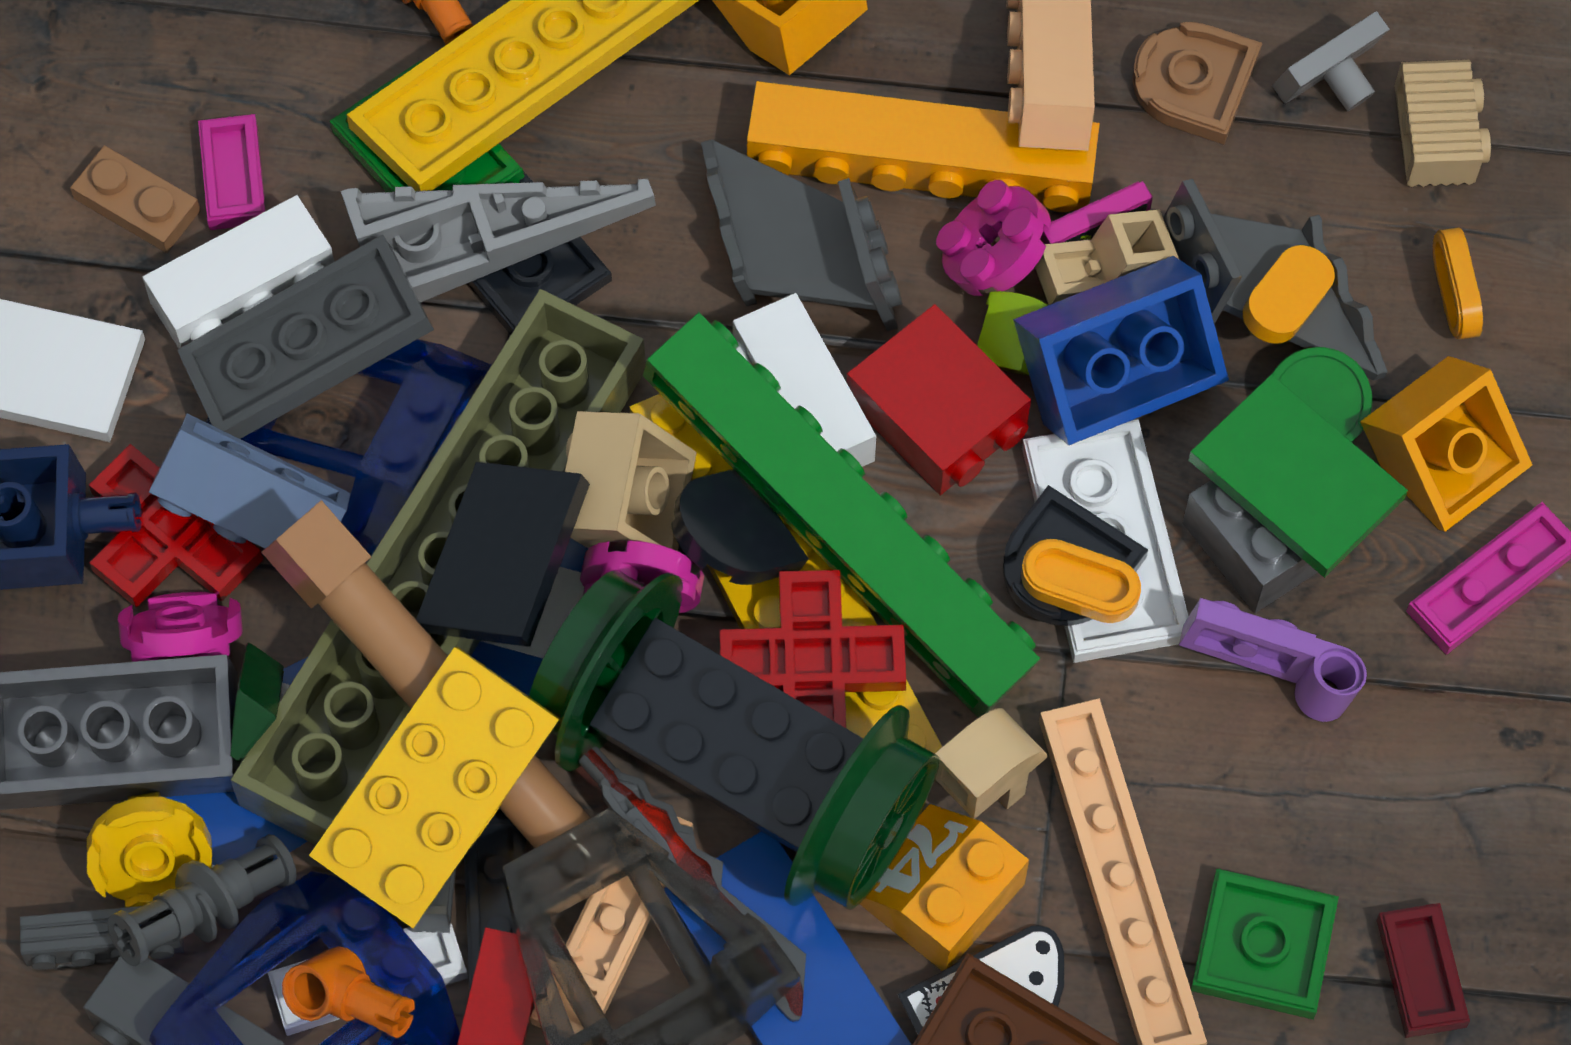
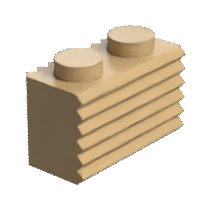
(1440, 122)

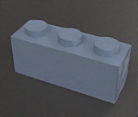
(238, 485)

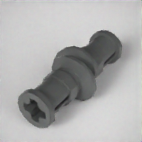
(202, 900)

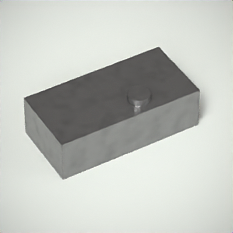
(116, 731)

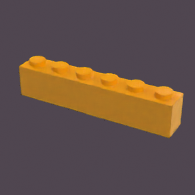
(909, 146)

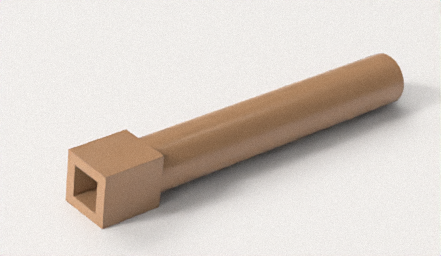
(330, 570)

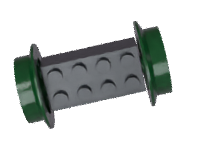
(733, 738)

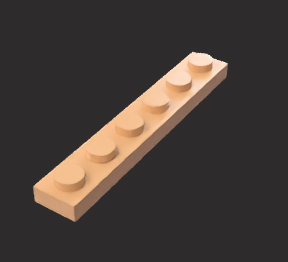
(1121, 876)

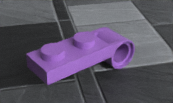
(1280, 651)

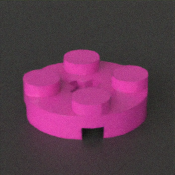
(996, 212)
(643, 563)
(180, 627)

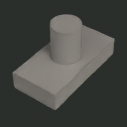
(1336, 65)

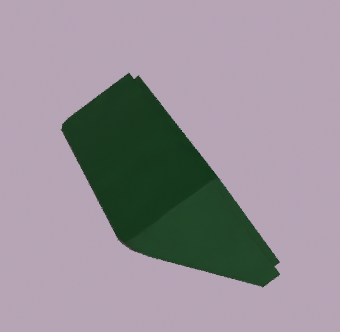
(255, 699)

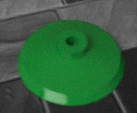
(1330, 386)

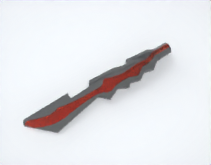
(658, 821)

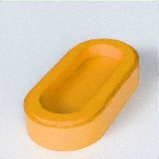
(1457, 283)
(1288, 294)
(1080, 580)

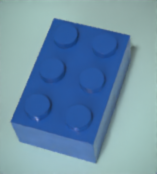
(1121, 350)

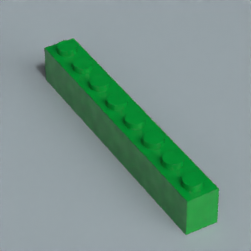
(840, 513)

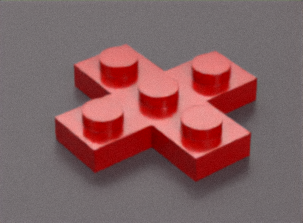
(143, 559)
(813, 652)

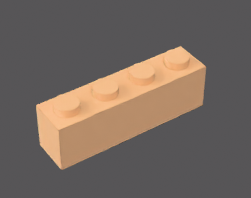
(1052, 73)

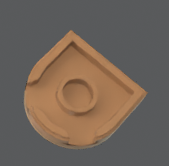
(1194, 77)

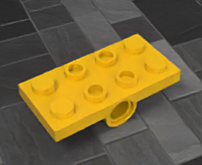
(434, 787)

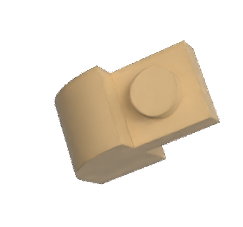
(1117, 248)
(988, 763)

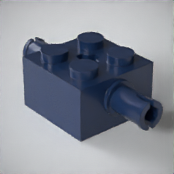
(50, 517)

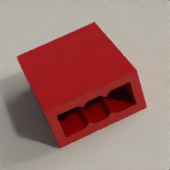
(939, 400)

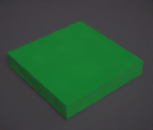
(1264, 944)

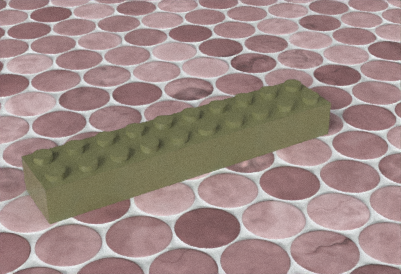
(520, 416)

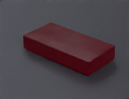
(1423, 970)

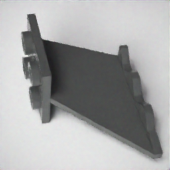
(798, 238)
(1238, 254)

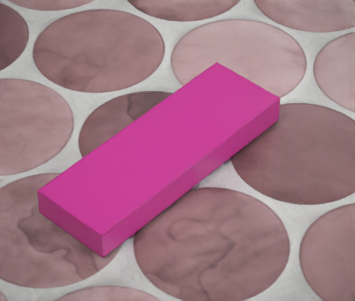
(1492, 578)

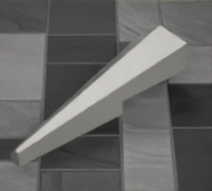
(482, 228)

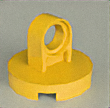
(142, 845)

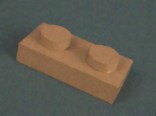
(135, 199)

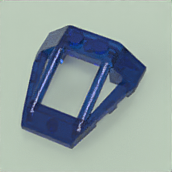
(433, 393)
(309, 911)

